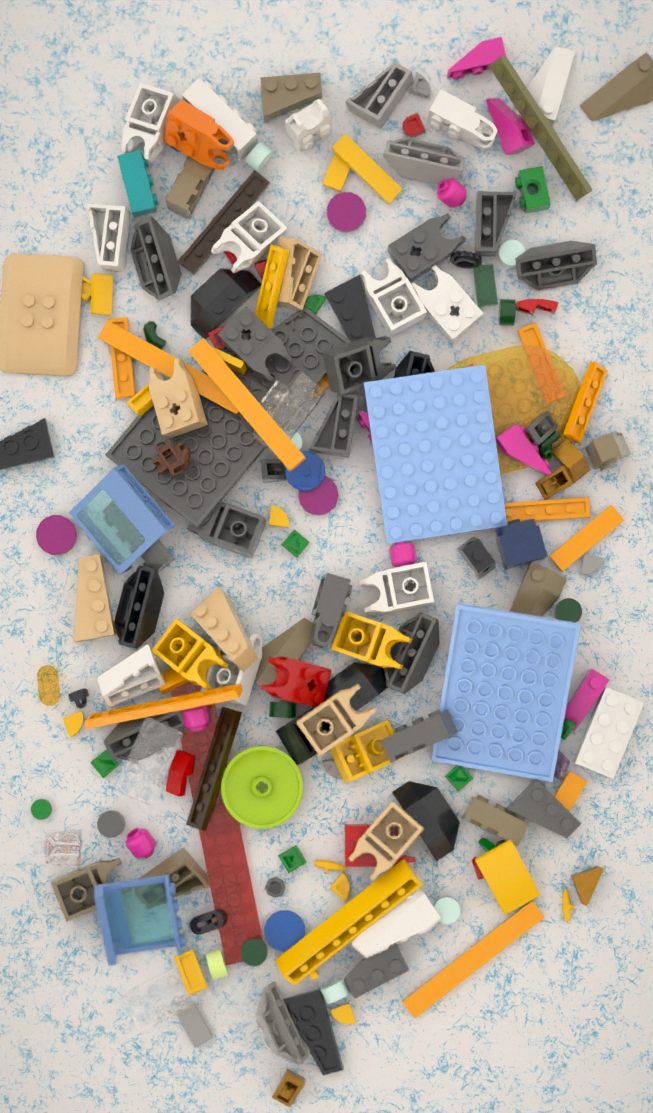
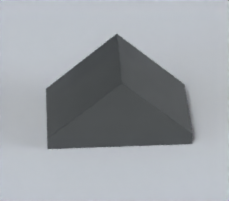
(540, 428)
(272, 470)

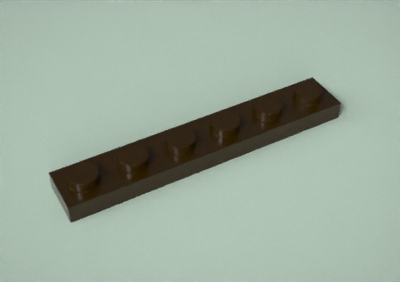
(236, 206)
(214, 768)

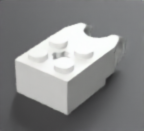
(148, 120)
(460, 121)
(309, 125)
(250, 236)
(394, 292)
(442, 300)
(393, 590)
(221, 677)

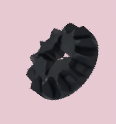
(465, 259)

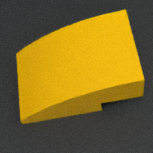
(362, 752)
(507, 877)

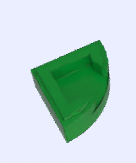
(314, 303)
(568, 726)
(486, 844)

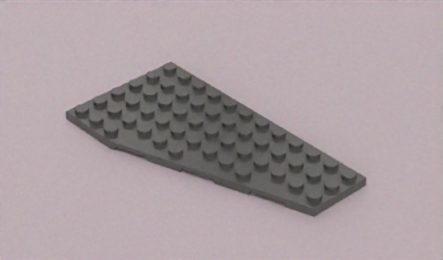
(226, 445)

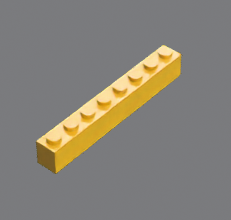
(348, 922)

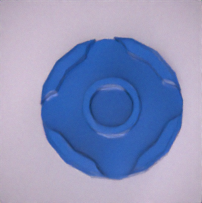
(308, 473)
(284, 930)

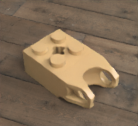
(175, 394)
(339, 714)
(381, 844)

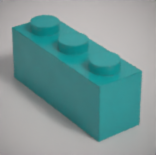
(138, 183)

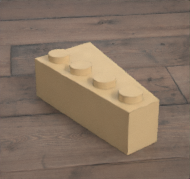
(93, 604)
(223, 625)

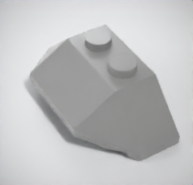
(423, 160)
(279, 1027)

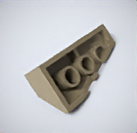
(624, 91)
(537, 591)
(289, 644)

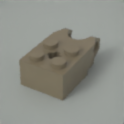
(84, 879)

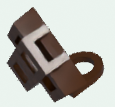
(173, 459)

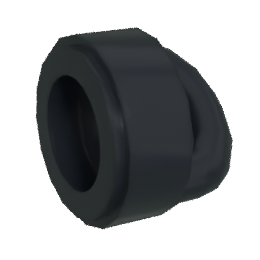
(79, 694)

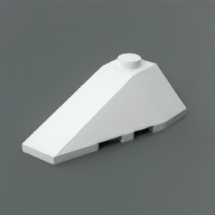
(550, 82)
(406, 919)

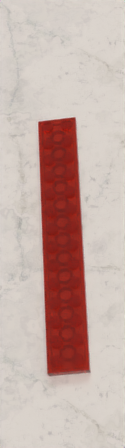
(222, 848)

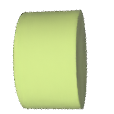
(217, 964)

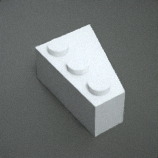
(110, 234)
(131, 677)

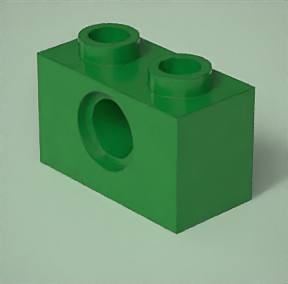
(535, 178)

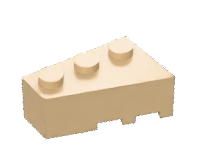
(299, 273)

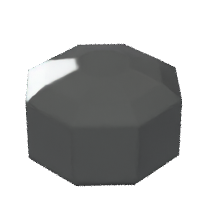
(275, 887)

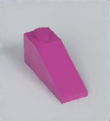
(585, 696)

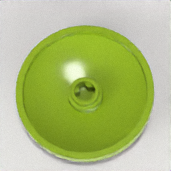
(262, 787)

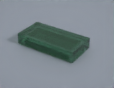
(485, 285)

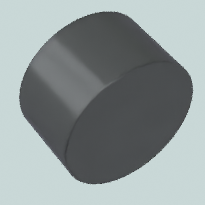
(111, 823)

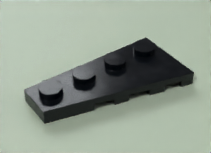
(351, 309)
(26, 446)
(313, 1022)

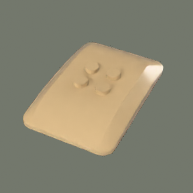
(40, 314)

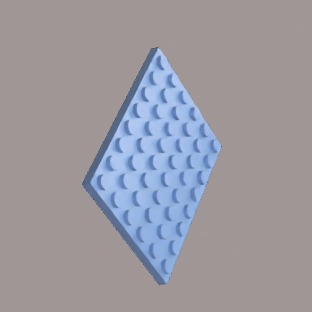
(435, 454)
(507, 691)

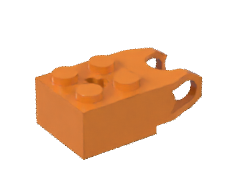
(197, 135)

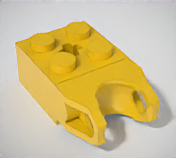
(375, 640)
(188, 653)

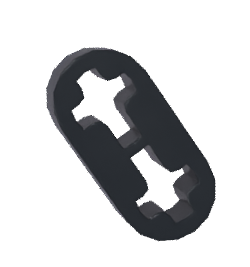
(207, 918)

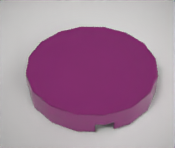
(346, 212)
(320, 499)
(56, 535)

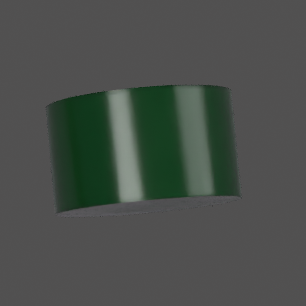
(507, 312)
(568, 610)
(282, 710)
(254, 952)

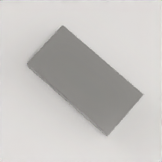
(195, 1026)

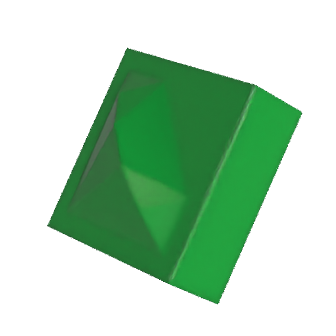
(295, 543)
(104, 763)
(458, 777)
(292, 859)

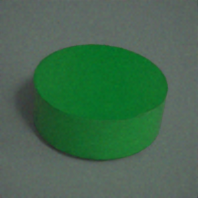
(41, 809)

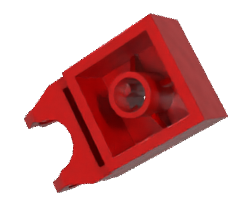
(298, 681)
(353, 833)

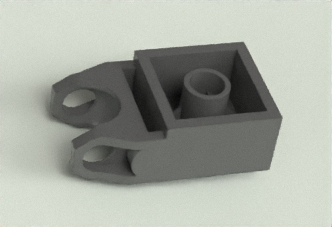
(428, 242)
(258, 348)
(356, 363)
(224, 523)
(329, 607)

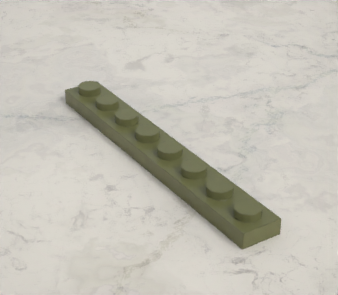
(540, 127)

